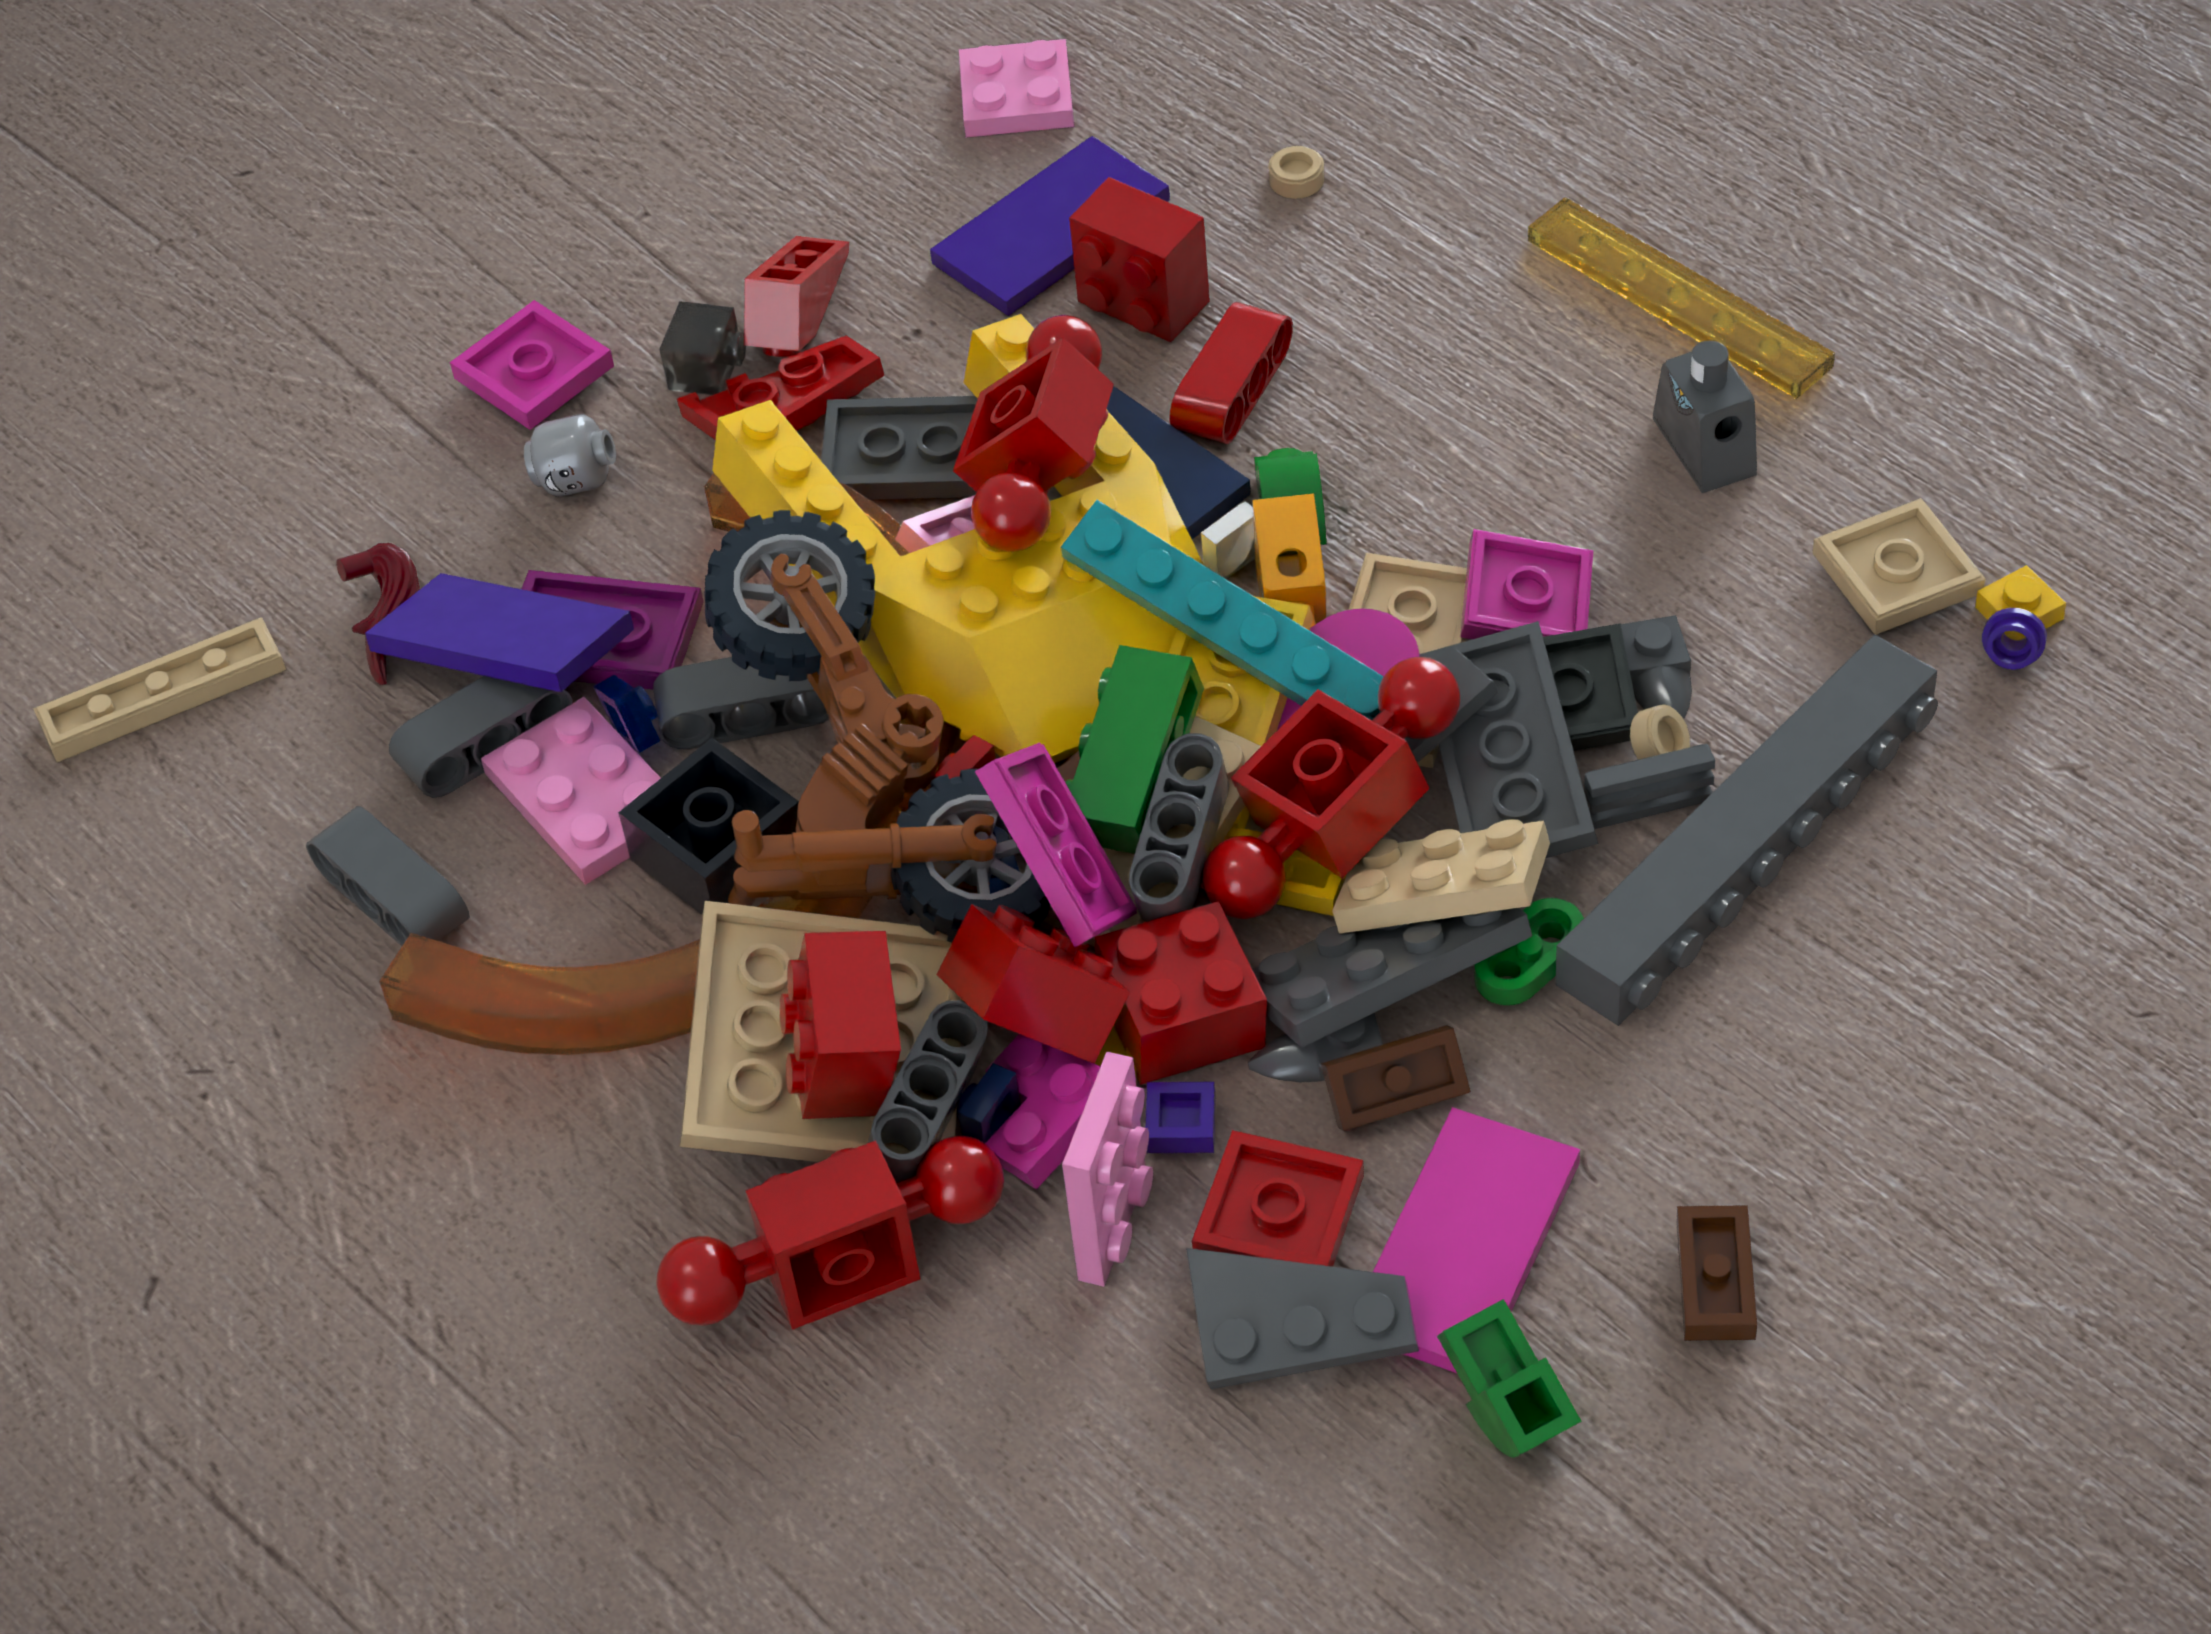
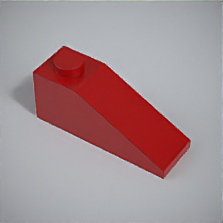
(791, 294)

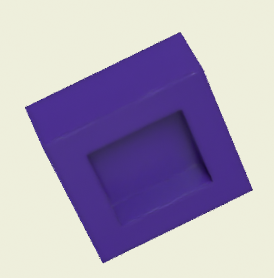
(1180, 1117)

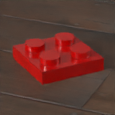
(1279, 1201)

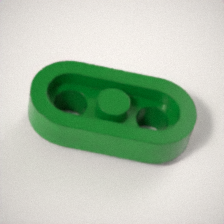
(1530, 961)

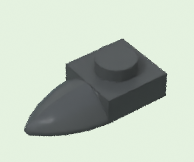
(1658, 663)
(1289, 1062)

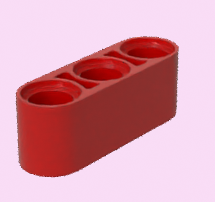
(1231, 372)

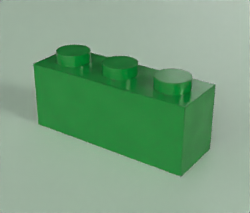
(1141, 710)

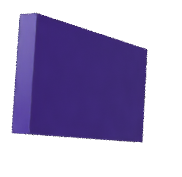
(1026, 236)
(500, 632)

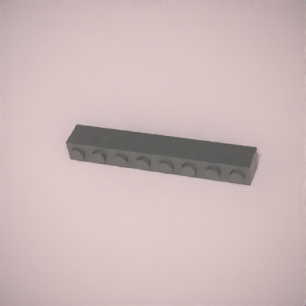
(1745, 831)

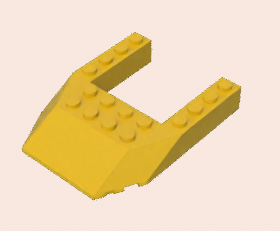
(983, 632)

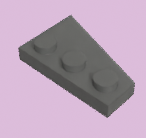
(1293, 1317)

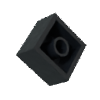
(684, 822)

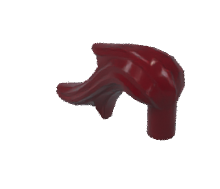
(398, 582)

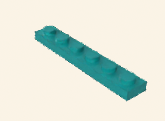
(1217, 612)

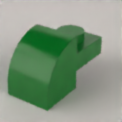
(1290, 474)
(1511, 1391)

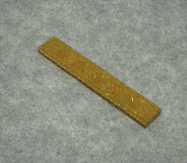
(1681, 297)

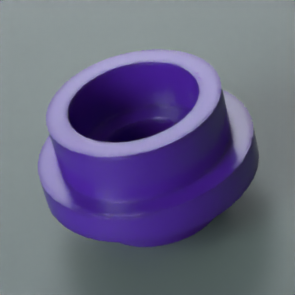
(2014, 653)

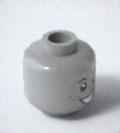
(569, 455)

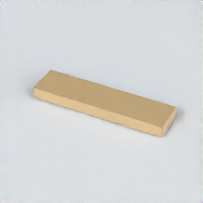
(159, 689)

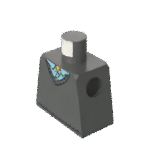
(1705, 397)

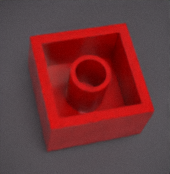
(1140, 259)
(1033, 981)
(1188, 992)
(841, 1024)

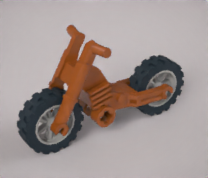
(834, 853)

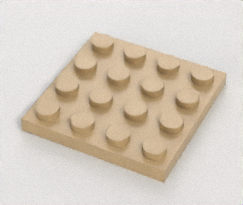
(737, 1048)

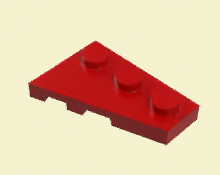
(798, 389)

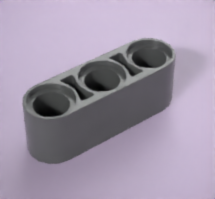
(730, 704)
(446, 742)
(1176, 803)
(386, 878)
(935, 1069)

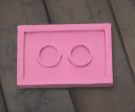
(571, 783)
(1107, 1170)

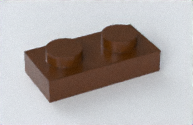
(1395, 1077)
(1716, 1273)

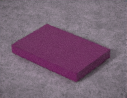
(660, 616)

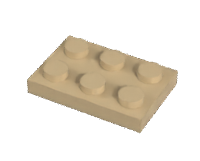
(1443, 876)

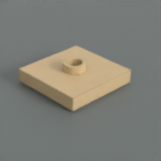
(1898, 566)

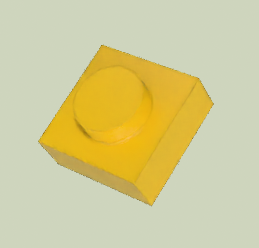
(2024, 591)

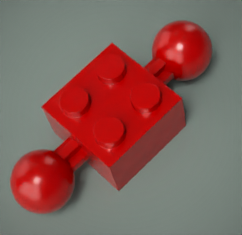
(1034, 432)
(1330, 785)
(831, 1233)

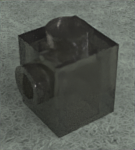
(701, 348)

